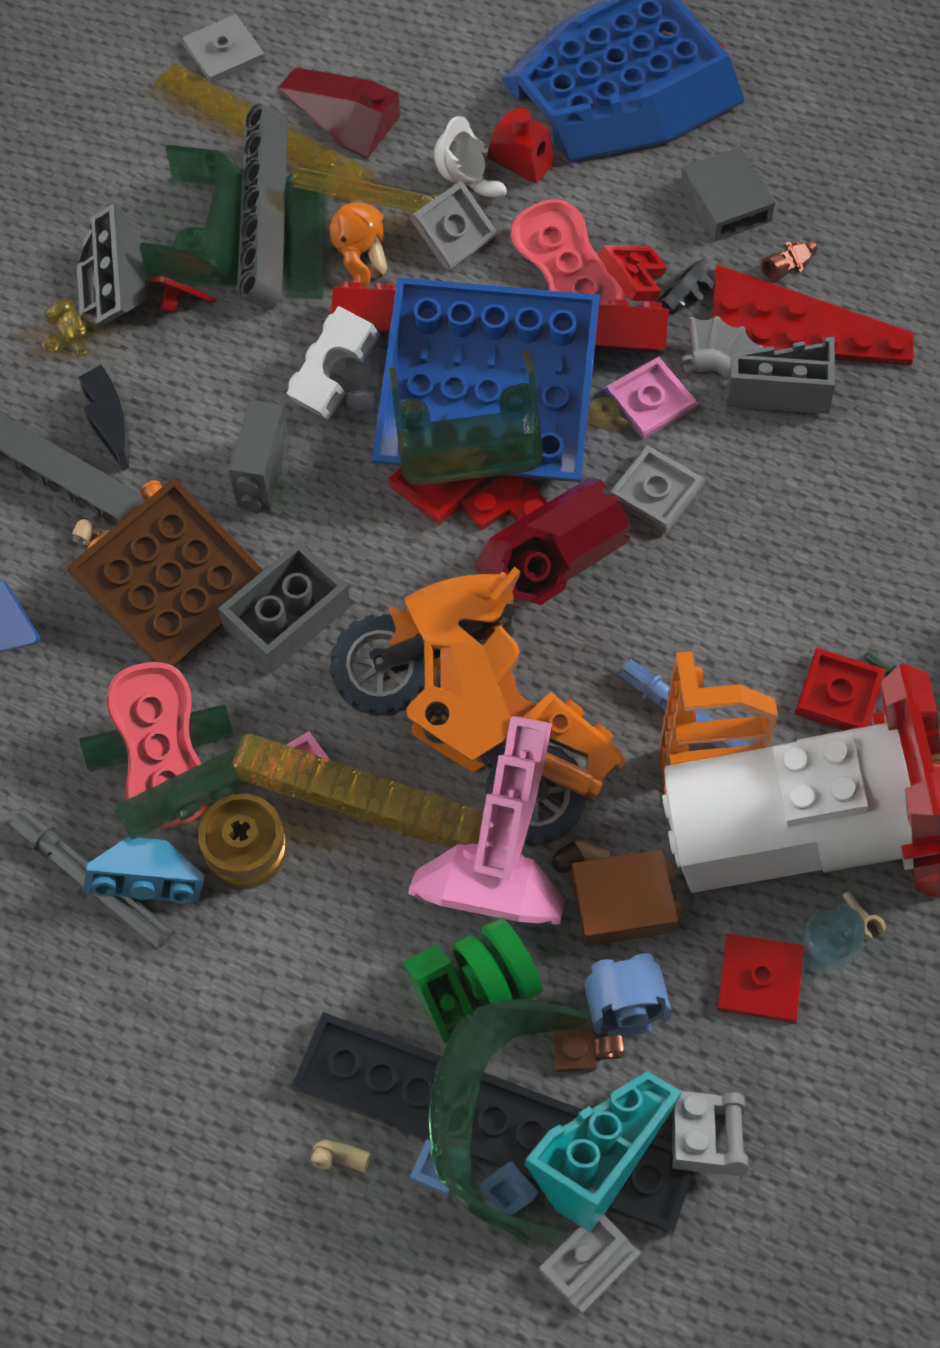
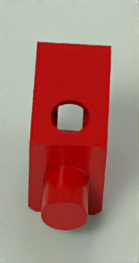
(521, 145)

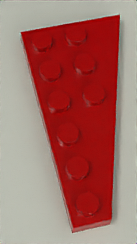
(784, 317)

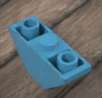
(144, 871)

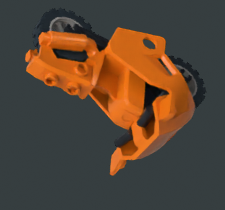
(475, 690)

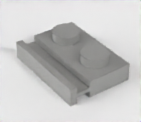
(589, 1263)

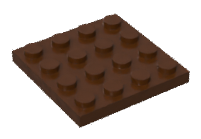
(165, 573)

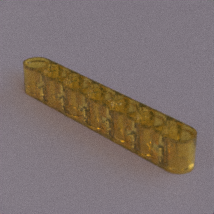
(356, 793)

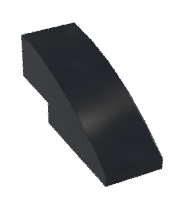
(106, 414)

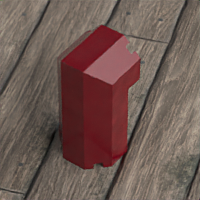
(557, 541)

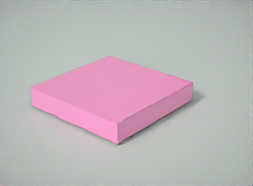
(651, 397)

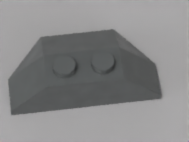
(109, 268)

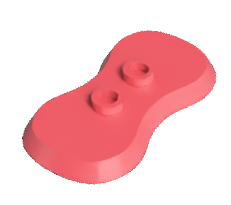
(557, 242)
(152, 714)

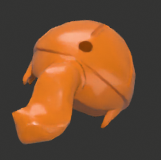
(353, 233)

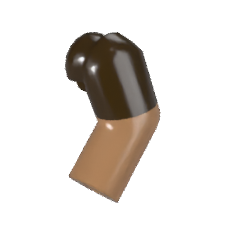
(577, 852)

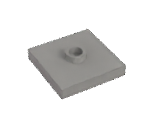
(223, 48)
(453, 225)
(657, 489)

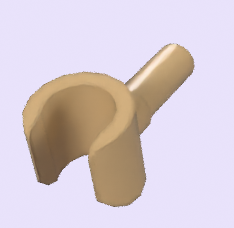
(86, 530)
(878, 921)

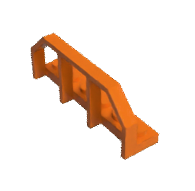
(689, 695)

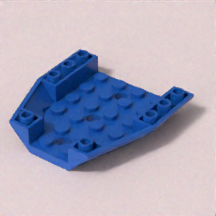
(631, 104)

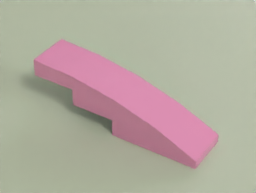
(513, 798)

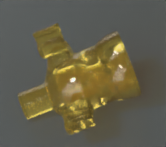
(69, 328)

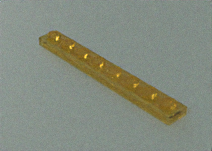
(232, 111)

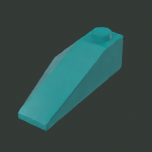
(594, 1154)

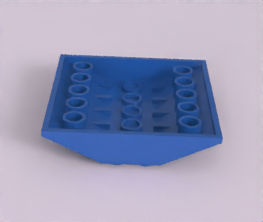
(465, 346)

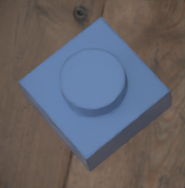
(425, 1173)
(508, 1189)

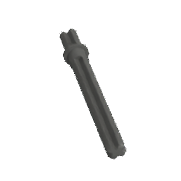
(69, 859)

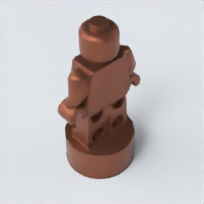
(795, 255)

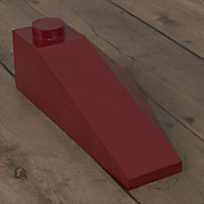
(346, 107)

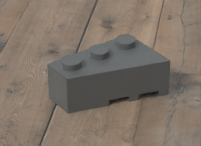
(784, 379)

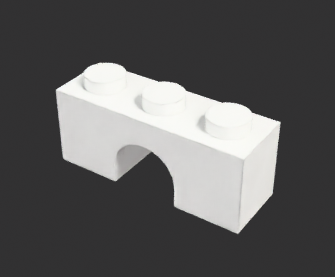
(342, 337)

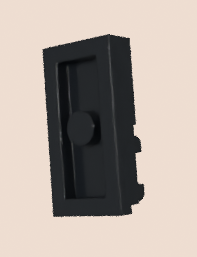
(686, 285)

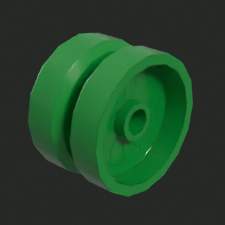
(496, 964)

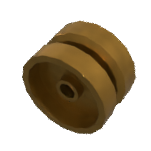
(242, 841)

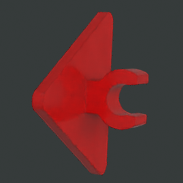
(171, 292)

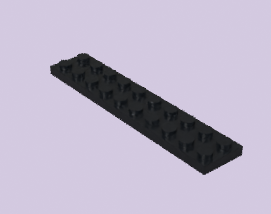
(395, 1087)

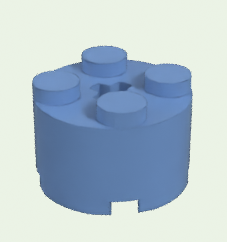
(627, 995)

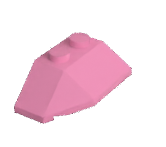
(455, 885)

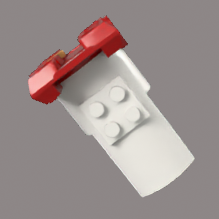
(817, 800)

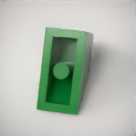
(438, 989)

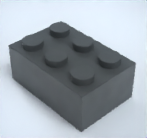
(285, 607)

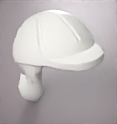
(461, 158)

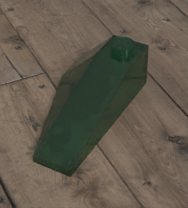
(305, 241)

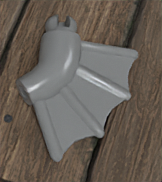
(713, 345)

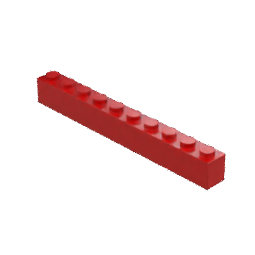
(617, 323)

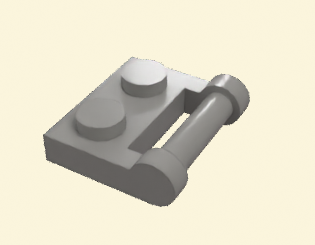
(695, 1133)

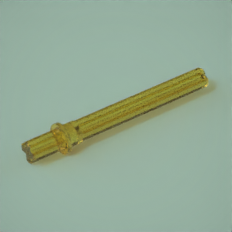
(359, 190)

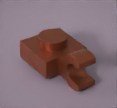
(578, 1050)

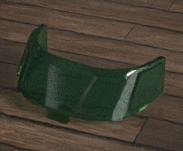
(457, 1092)

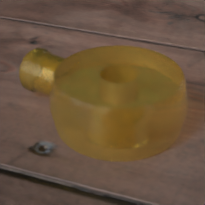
(608, 418)

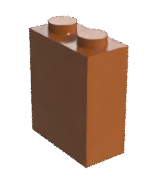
(625, 897)

